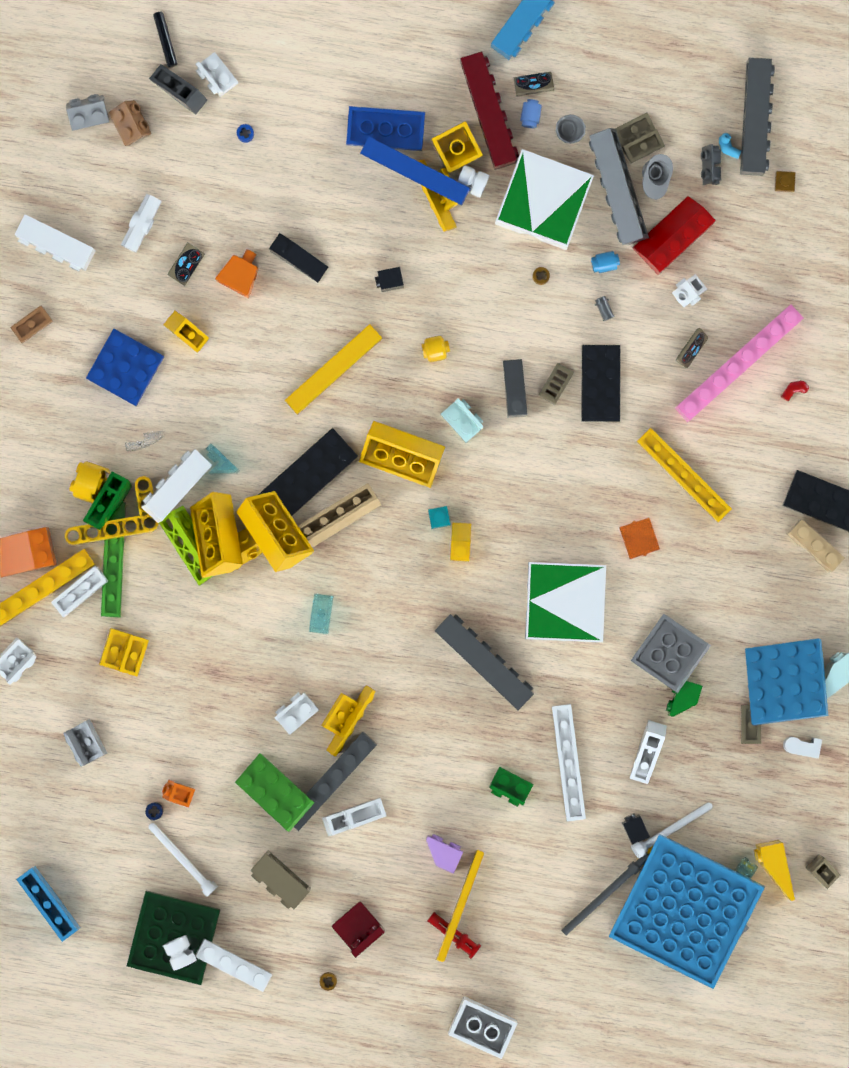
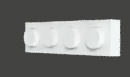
(233, 965)

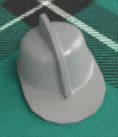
(657, 176)

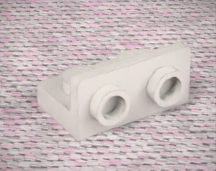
(217, 74)
(296, 713)

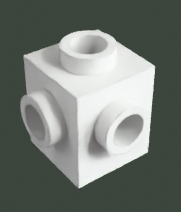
(689, 291)

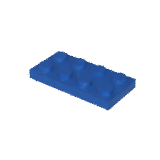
(391, 127)

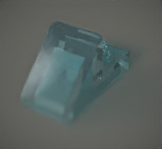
(224, 465)

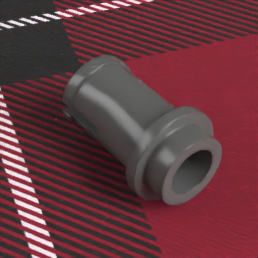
(604, 308)

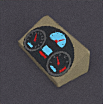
(533, 83)
(186, 264)
(692, 348)

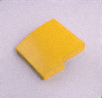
(123, 652)

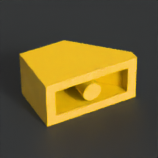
(186, 331)
(460, 542)

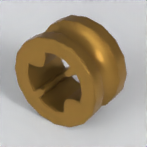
(542, 281)
(322, 983)

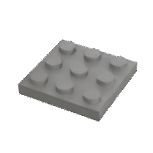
(670, 653)

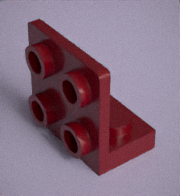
(358, 928)

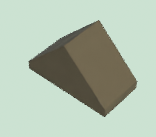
(823, 871)

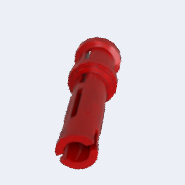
(463, 939)

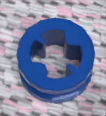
(248, 128)

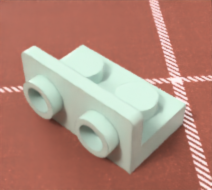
(462, 419)

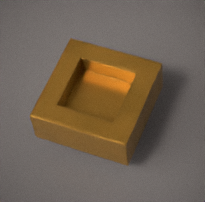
(785, 181)

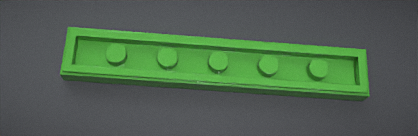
(113, 568)

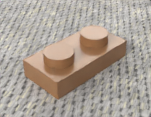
(31, 324)

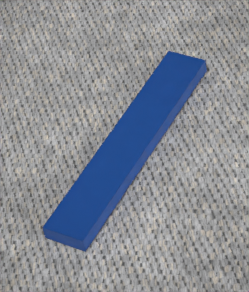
(415, 171)

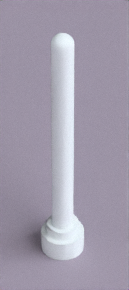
(641, 848)
(207, 886)

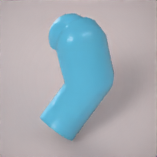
(726, 146)

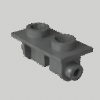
(710, 156)

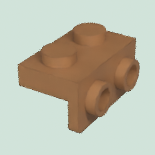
(129, 122)

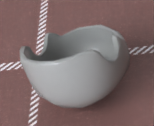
(570, 129)

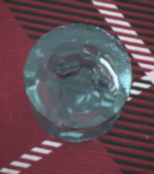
(746, 868)

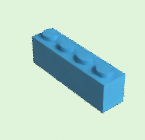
(519, 26)
(48, 903)

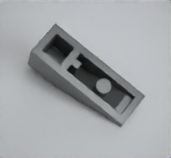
(178, 89)
(514, 388)

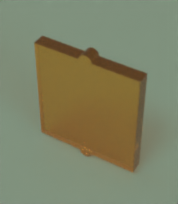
(639, 538)

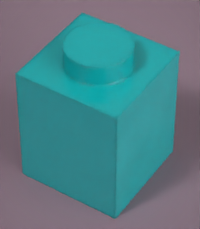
(439, 517)

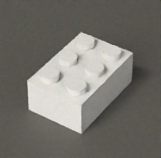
(482, 1027)

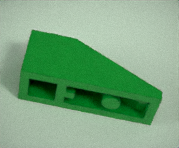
(108, 500)

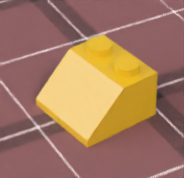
(456, 147)

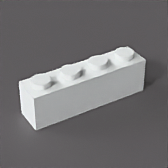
(54, 242)
(176, 486)

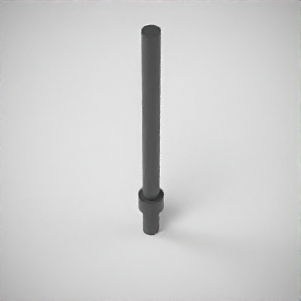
(633, 868)

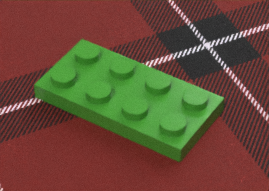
(274, 792)

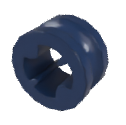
(158, 815)

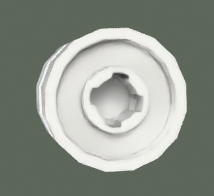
(473, 180)
(179, 952)

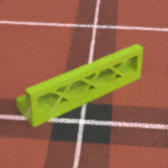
(183, 528)

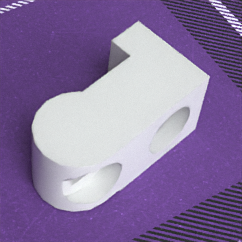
(795, 746)

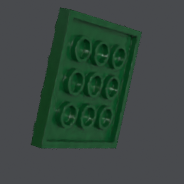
(163, 920)

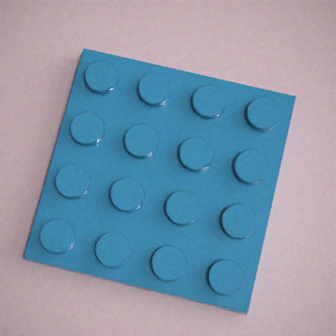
(786, 682)

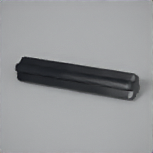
(165, 39)

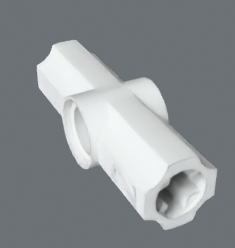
(141, 223)

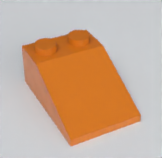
(26, 552)

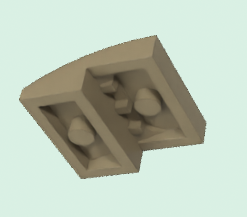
(639, 138)

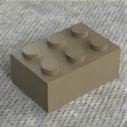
(280, 880)

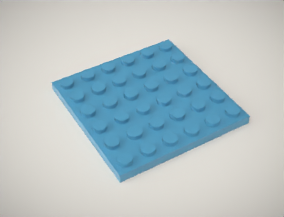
(686, 911)

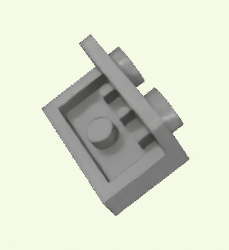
(87, 112)
(85, 743)

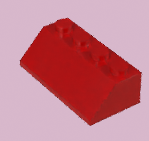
(674, 234)

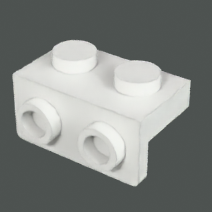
(15, 660)

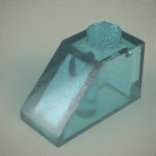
(321, 614)

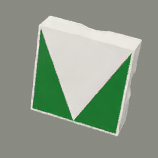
(544, 199)
(565, 602)

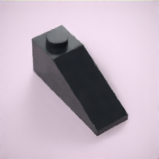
(298, 257)

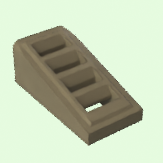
(548, 397)

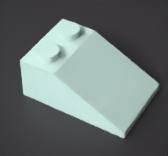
(837, 673)

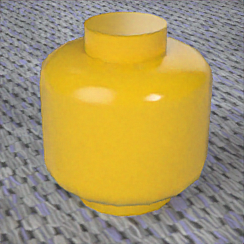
(435, 348)

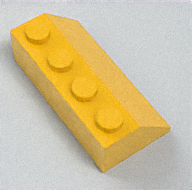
(401, 454)
(274, 530)
(216, 535)

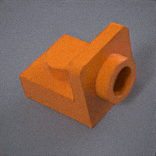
(178, 793)

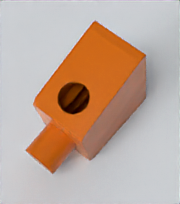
(239, 273)

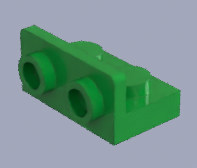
(510, 786)

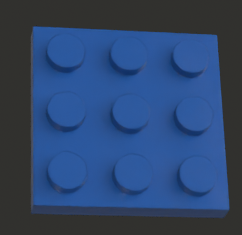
(125, 367)

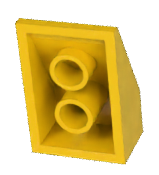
(773, 860)

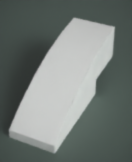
(354, 817)

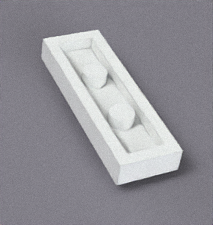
(79, 591)

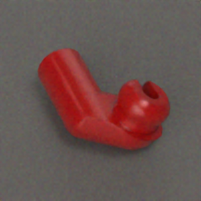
(793, 387)

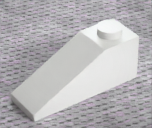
(648, 751)

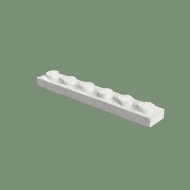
(568, 762)

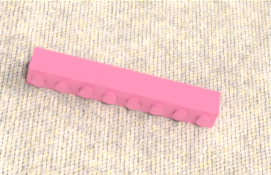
(739, 363)

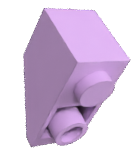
(444, 855)

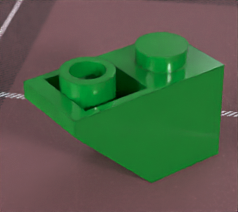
(684, 699)

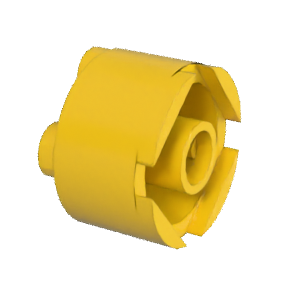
(88, 481)

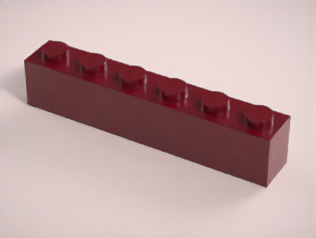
(488, 110)

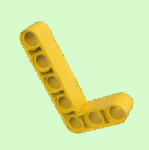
(119, 523)

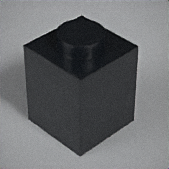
(389, 279)
(635, 828)

